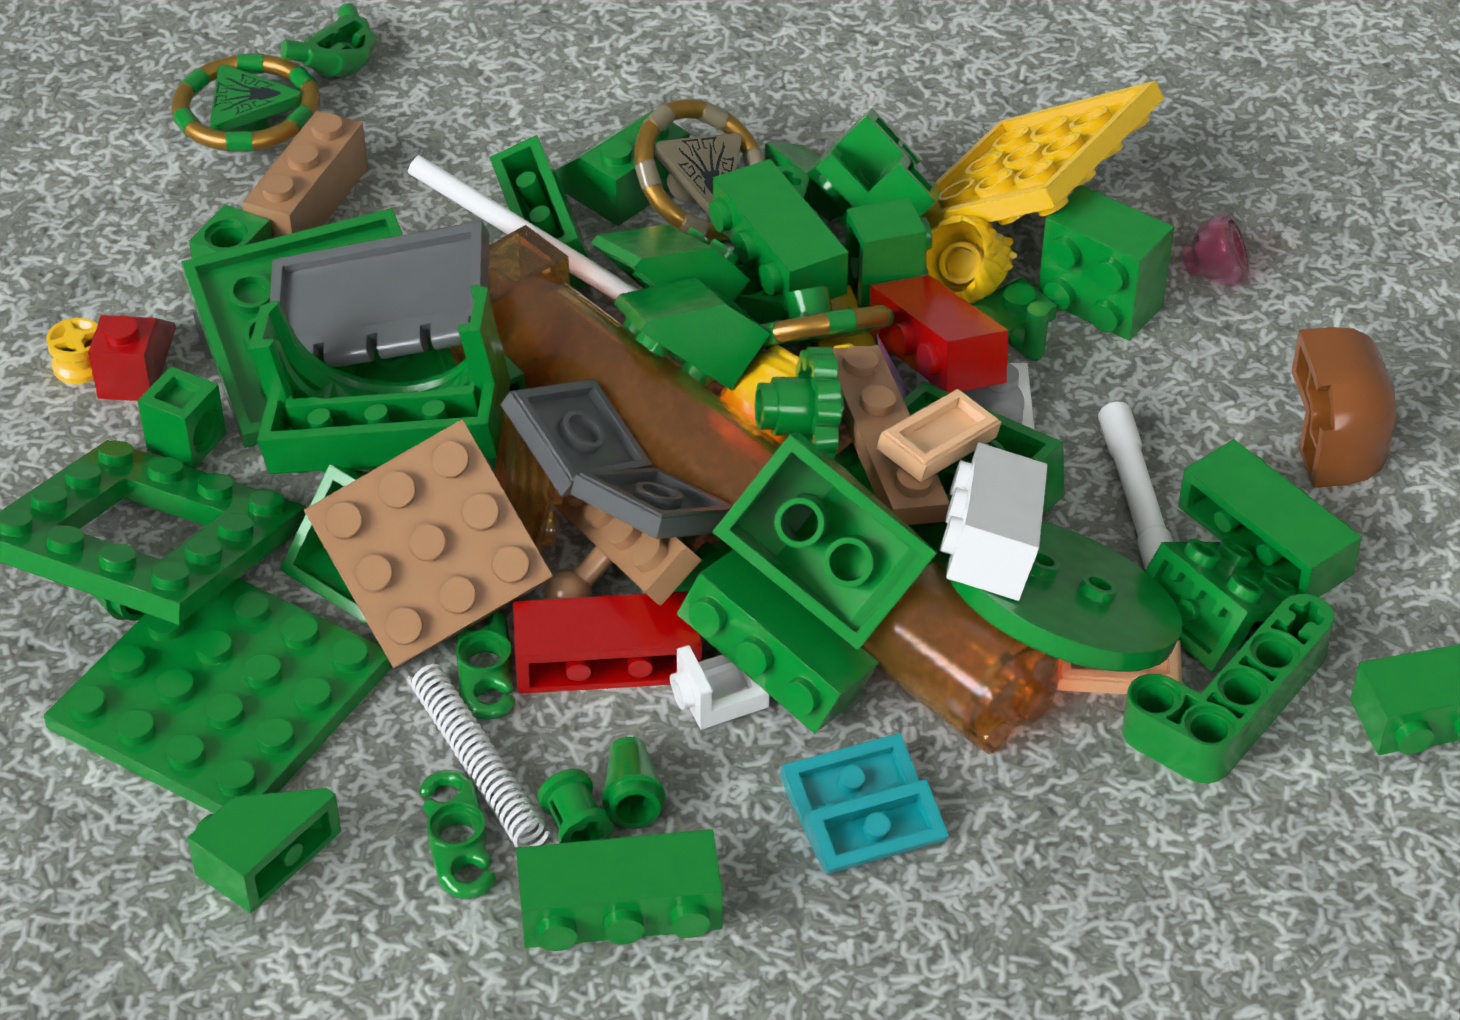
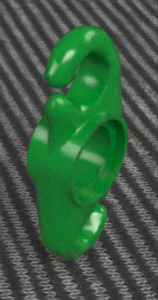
(478, 680)
(449, 856)

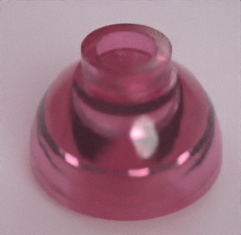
(1218, 252)

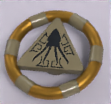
(690, 160)

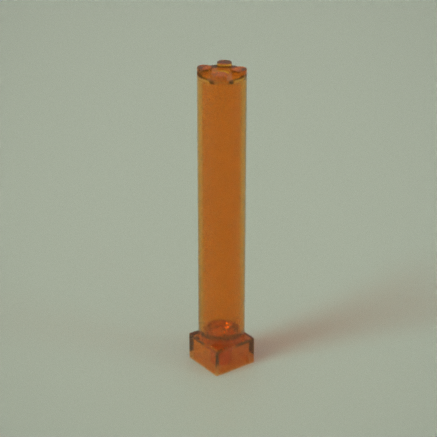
(928, 640)

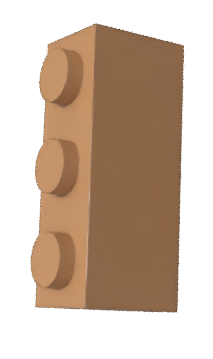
(311, 175)

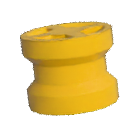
(69, 345)

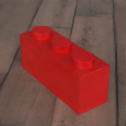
(941, 334)
(599, 642)

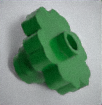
(804, 403)

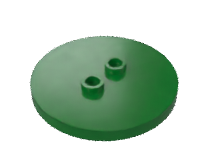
(1084, 606)

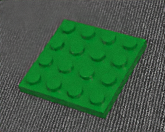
(237, 281)
(223, 697)

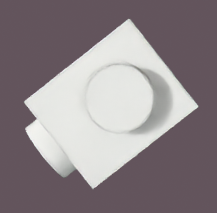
(714, 689)

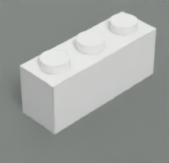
(995, 520)

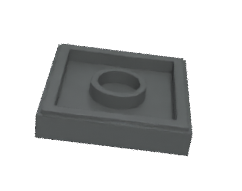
(573, 431)
(651, 501)

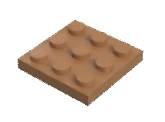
(428, 544)

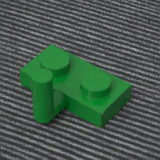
(1022, 312)

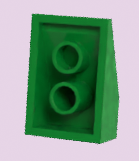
(825, 539)

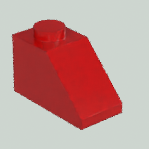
(128, 355)

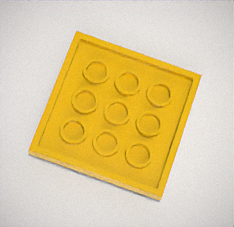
(1041, 156)

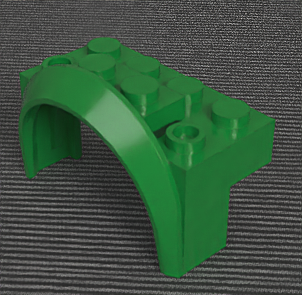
(358, 423)

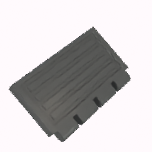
(383, 293)

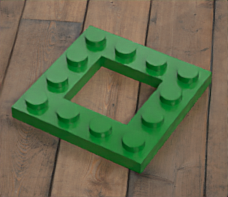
(240, 529)

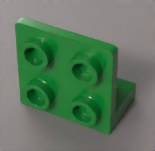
(1216, 595)

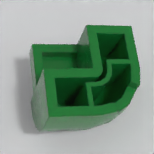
(872, 167)

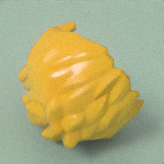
(969, 256)

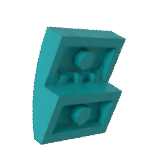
(863, 803)

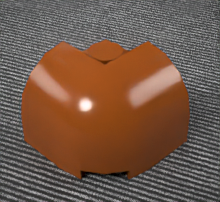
(1346, 405)

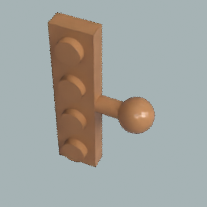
(870, 408)
(651, 563)

